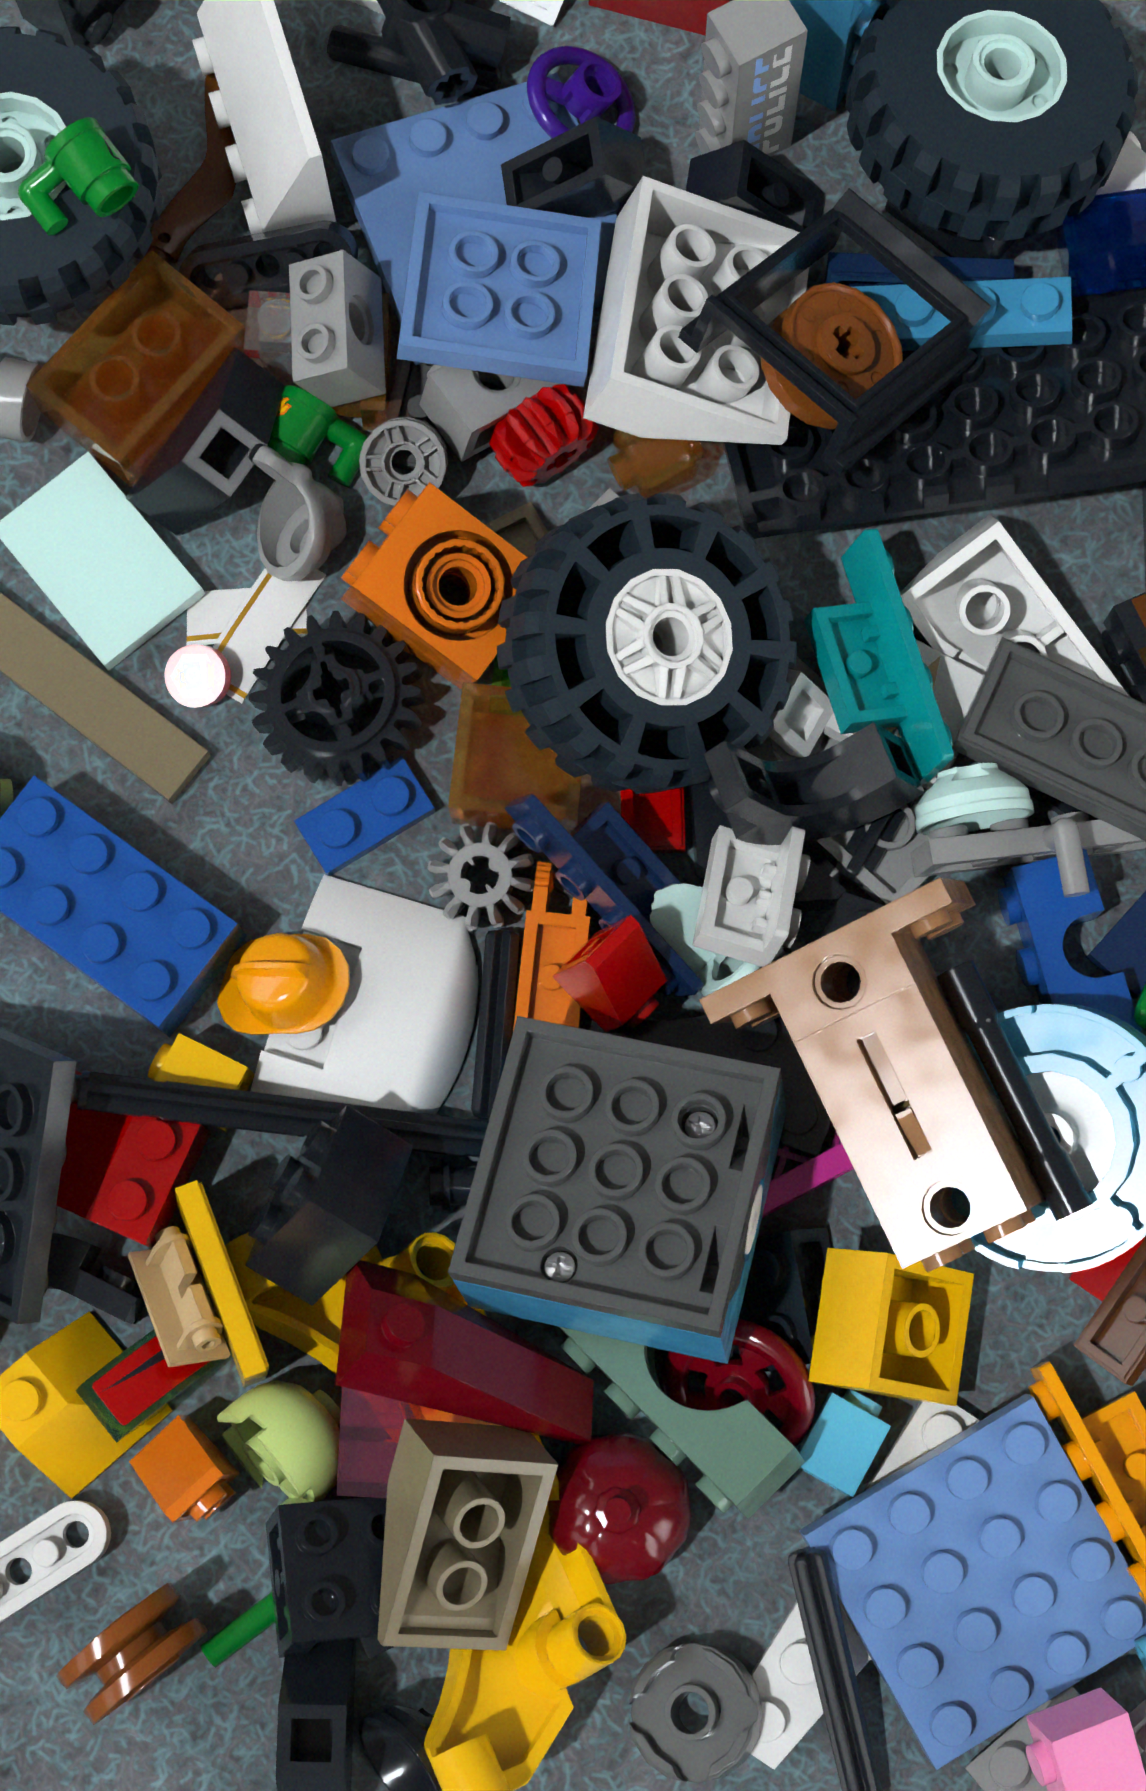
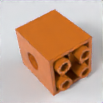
(399, 583)

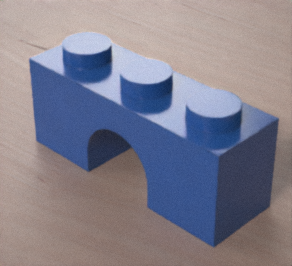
(1042, 914)

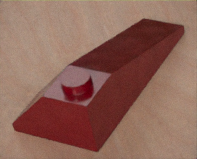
(438, 1353)

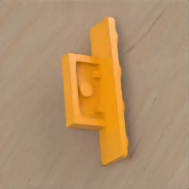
(1111, 1453)

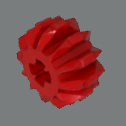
(542, 435)

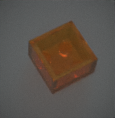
(501, 763)

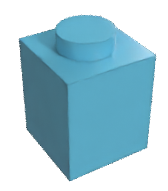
(843, 1440)

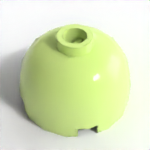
(286, 1438)

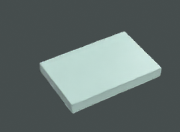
(99, 561)

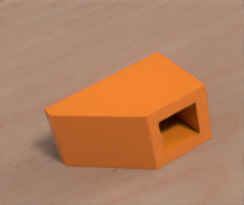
(185, 1472)

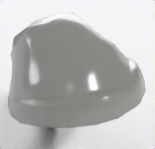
(297, 520)

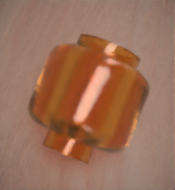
(653, 463)

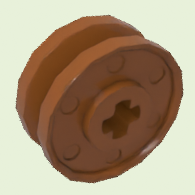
(843, 337)
(131, 1652)

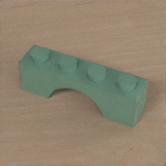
(732, 1447)

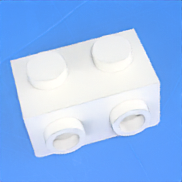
(751, 897)

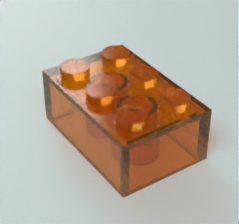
(136, 367)

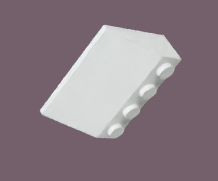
(266, 114)
(661, 269)

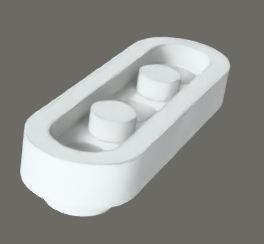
(50, 1553)

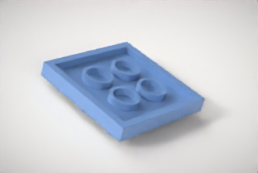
(500, 289)

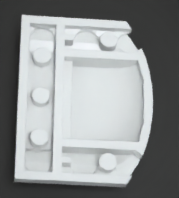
(403, 1015)

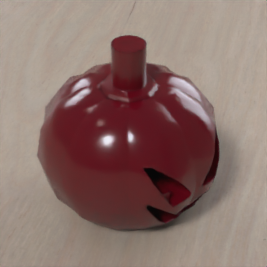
(621, 1506)

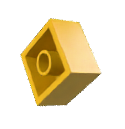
(891, 1327)

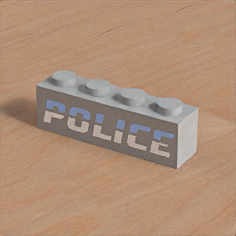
(751, 75)

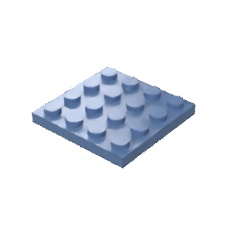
(981, 1580)

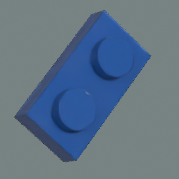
(364, 816)

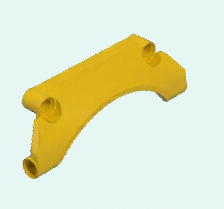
(495, 1705)

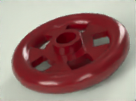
(758, 1350)

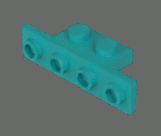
(875, 662)

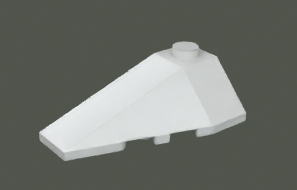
(990, 591)

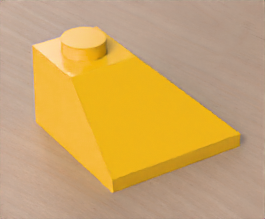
(48, 1416)

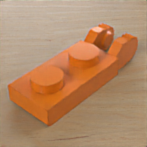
(547, 945)

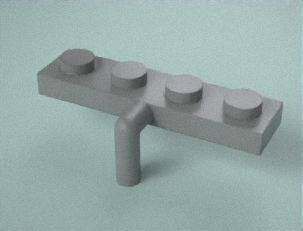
(1017, 844)

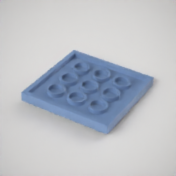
(442, 153)

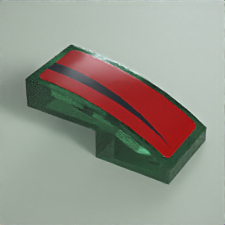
(138, 1386)

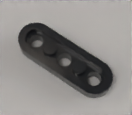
(242, 263)

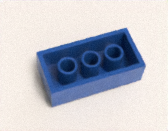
(109, 908)

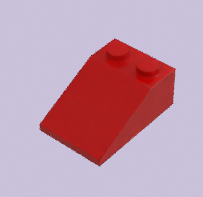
(127, 1170)

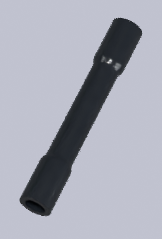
(1047, 1158)

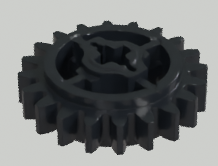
(313, 702)

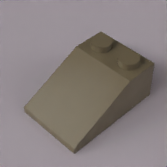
(460, 1533)

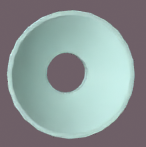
(973, 798)

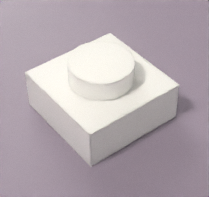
(803, 717)

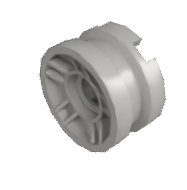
(402, 434)

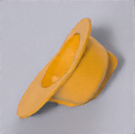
(283, 984)

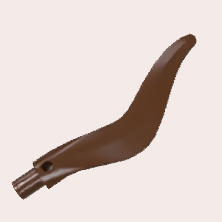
(202, 195)

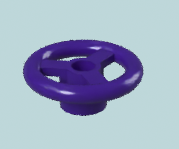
(584, 94)

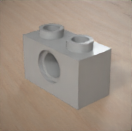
(337, 329)
(469, 411)

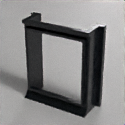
(901, 391)

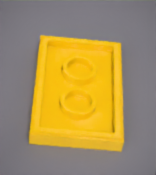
(222, 1283)

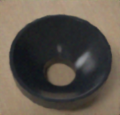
(395, 1747)

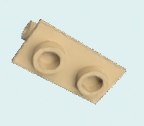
(178, 1300)

